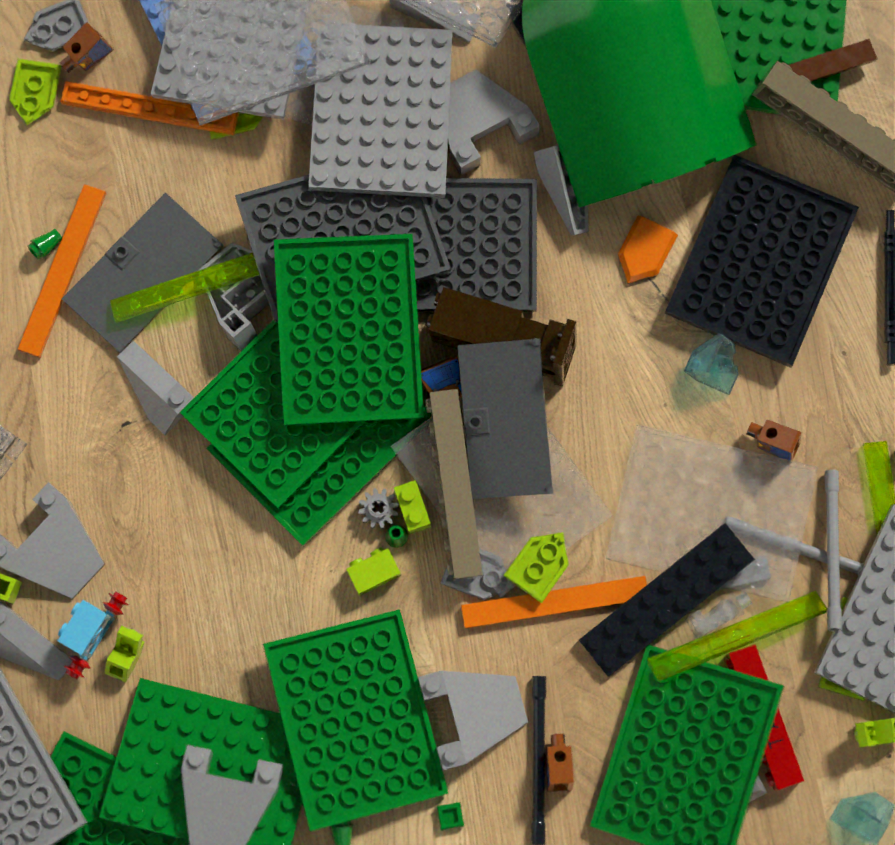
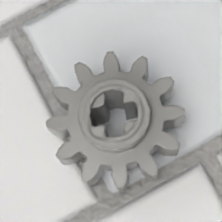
(379, 499)

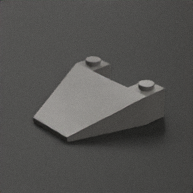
(478, 109)
(237, 302)
(57, 551)
(483, 709)
(224, 808)

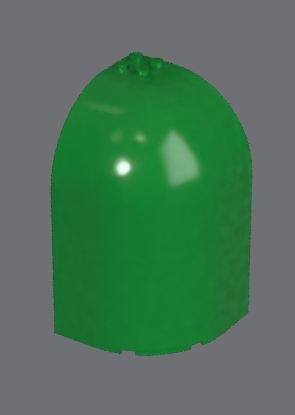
(634, 90)

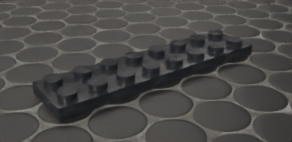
(666, 599)

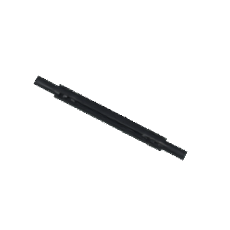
(889, 282)

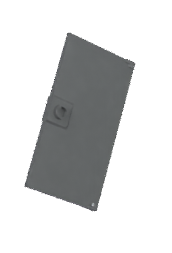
(153, 251)
(505, 418)

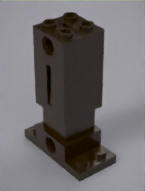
(473, 320)

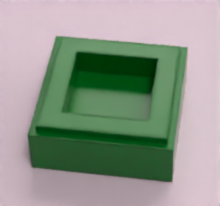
(450, 816)

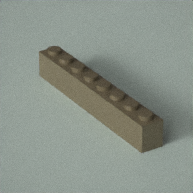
(455, 484)

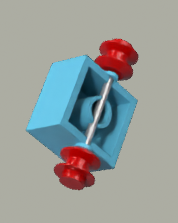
(87, 630)

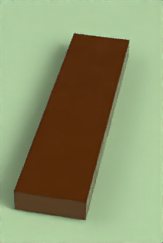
(836, 61)

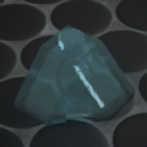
(714, 364)
(864, 816)

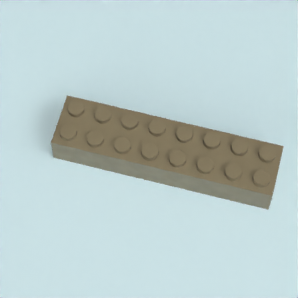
(829, 122)

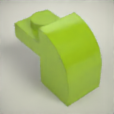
(125, 654)
(875, 732)

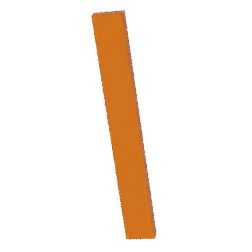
(141, 107)
(62, 271)
(556, 602)

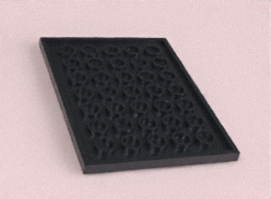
(762, 260)

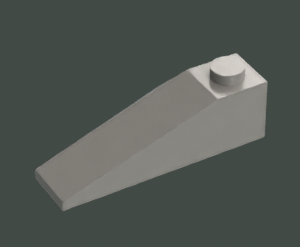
(557, 182)
(28, 647)

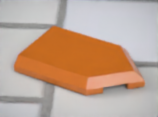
(645, 249)

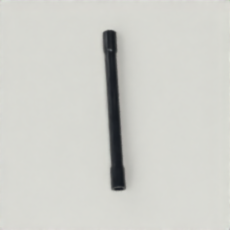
(538, 825)

